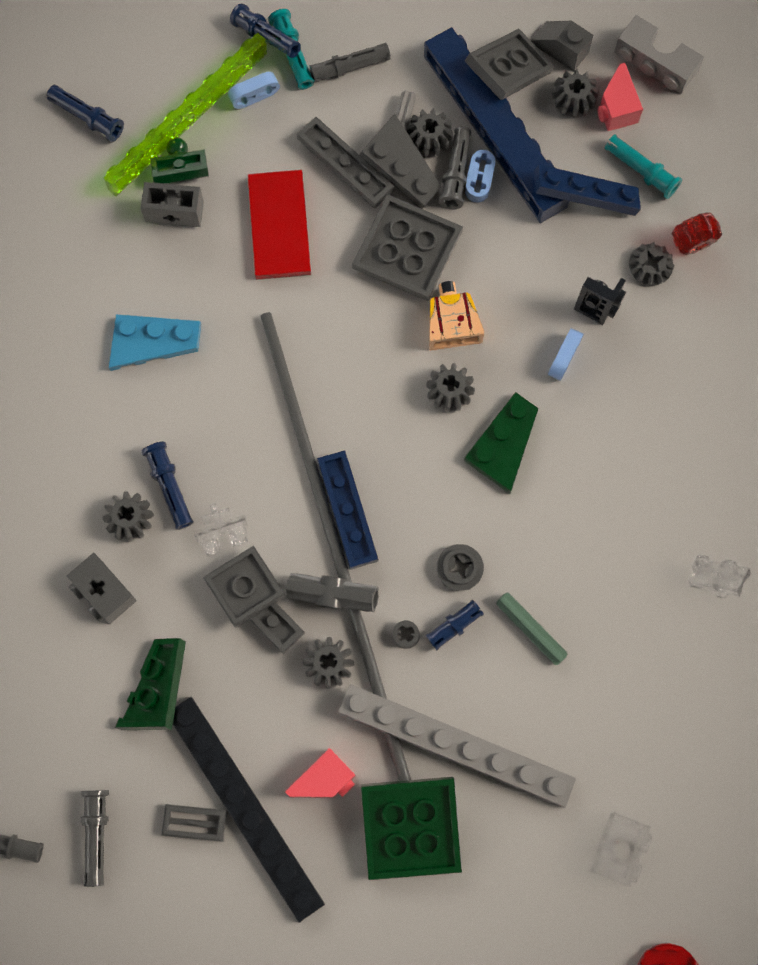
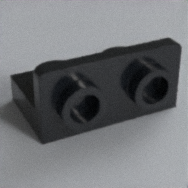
(598, 300)

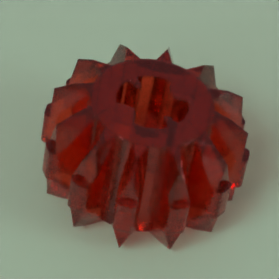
(696, 233)

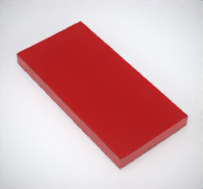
(279, 224)

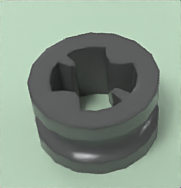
(407, 625)

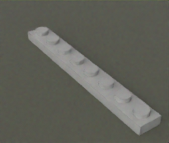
(457, 746)

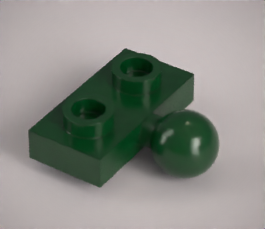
(179, 163)

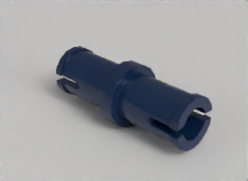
(454, 624)

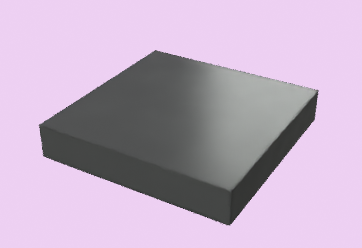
(244, 586)

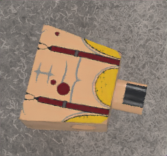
(453, 319)

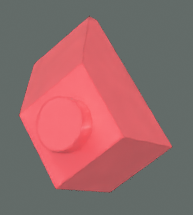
(620, 101)
(323, 779)

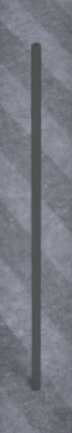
(330, 529)

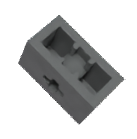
(172, 204)
(94, 573)

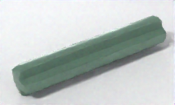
(532, 628)

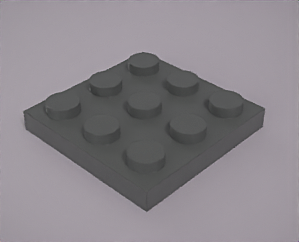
(407, 247)

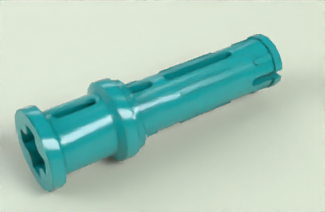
(281, 20)
(653, 173)

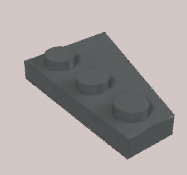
(401, 163)

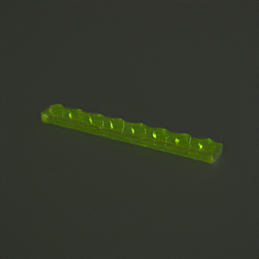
(191, 109)

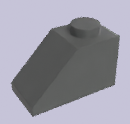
(564, 42)

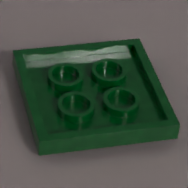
(411, 828)

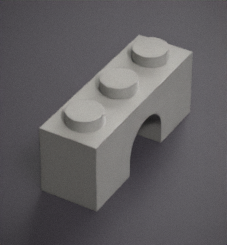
(671, 69)

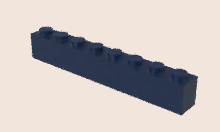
(492, 120)

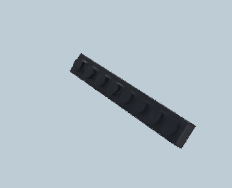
(246, 810)

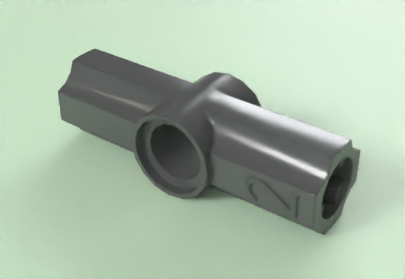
(332, 592)

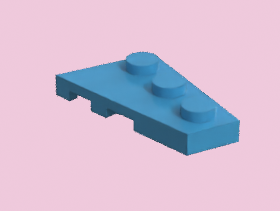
(150, 338)

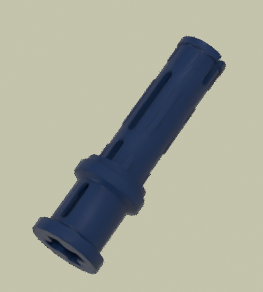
(248, 22)
(93, 116)
(164, 473)

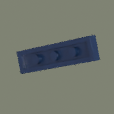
(587, 190)
(347, 510)

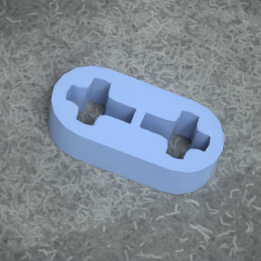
(253, 90)
(474, 175)
(565, 354)

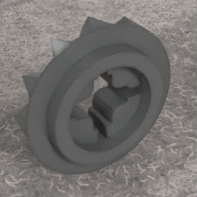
(647, 274)
(465, 555)

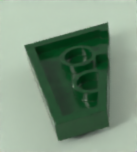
(503, 443)
(156, 695)

